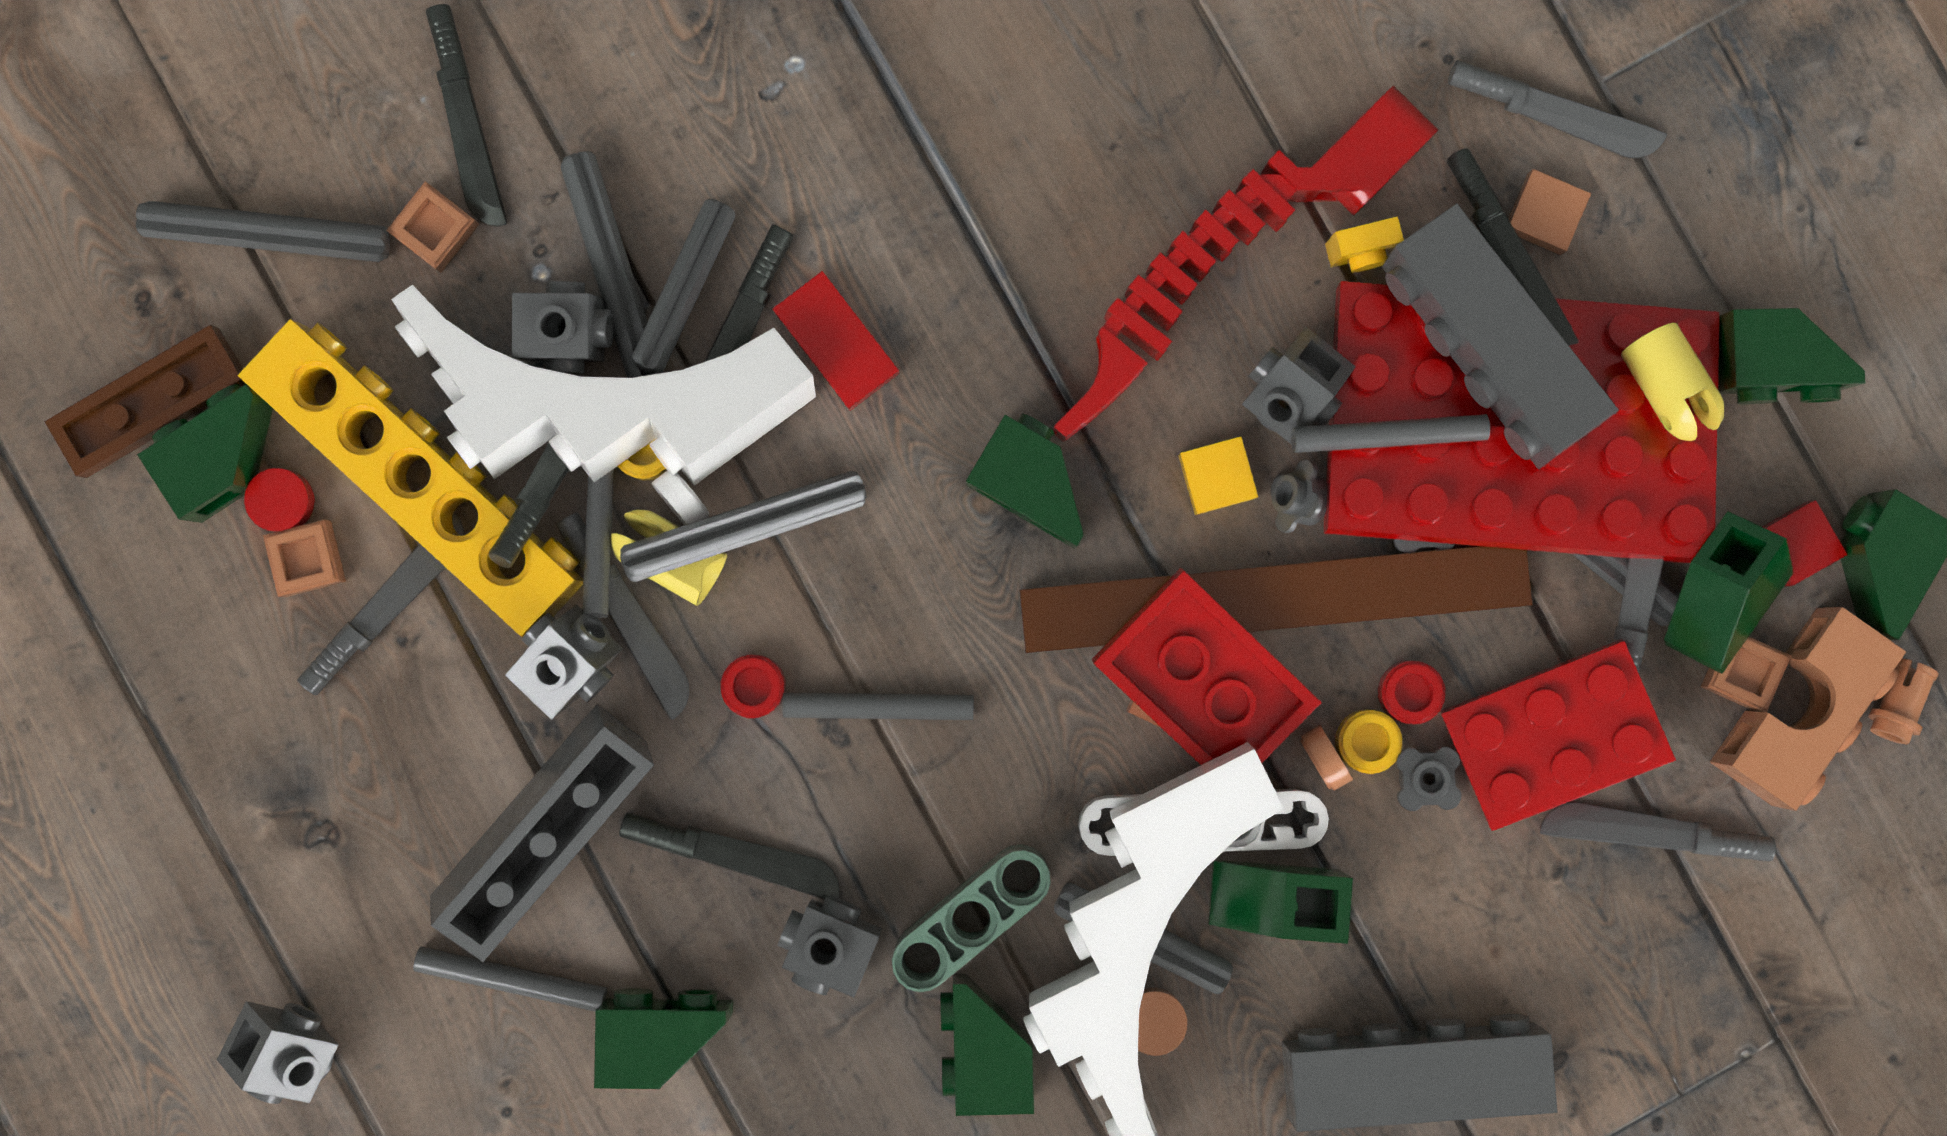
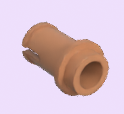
(1903, 703)

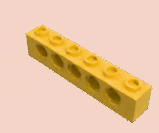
(286, 379)

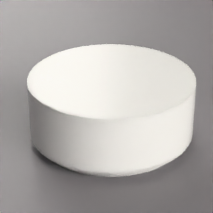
(680, 498)

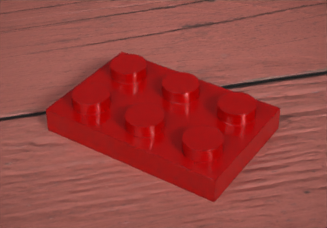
(1204, 675)
(1558, 735)

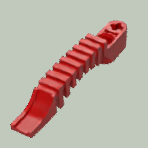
(1345, 174)

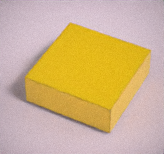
(1218, 475)

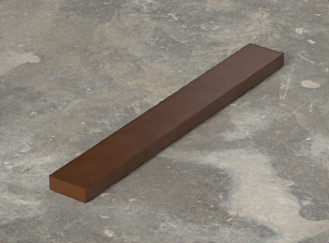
(1292, 594)

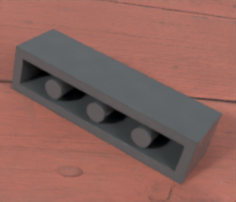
(1496, 337)
(539, 833)
(1418, 1074)

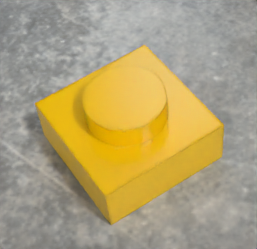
(1364, 245)

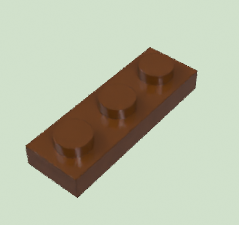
(144, 400)

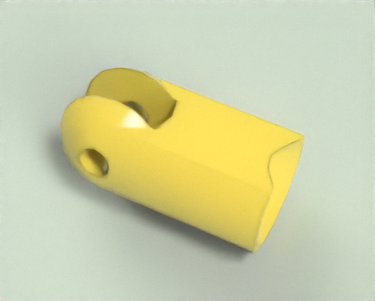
(1670, 374)
(689, 581)

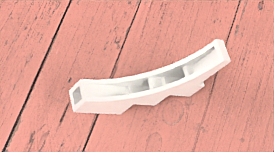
(599, 422)
(1170, 840)

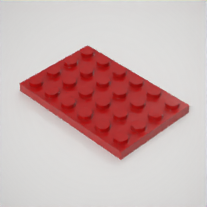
(1610, 494)

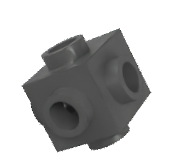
(561, 327)
(1298, 385)
(564, 661)
(821, 969)
(278, 1052)

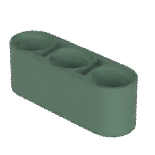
(958, 946)

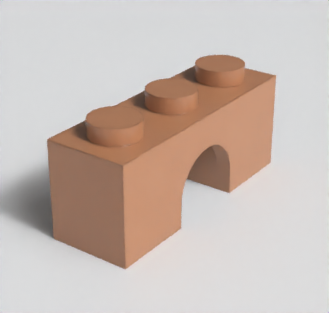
(1845, 671)

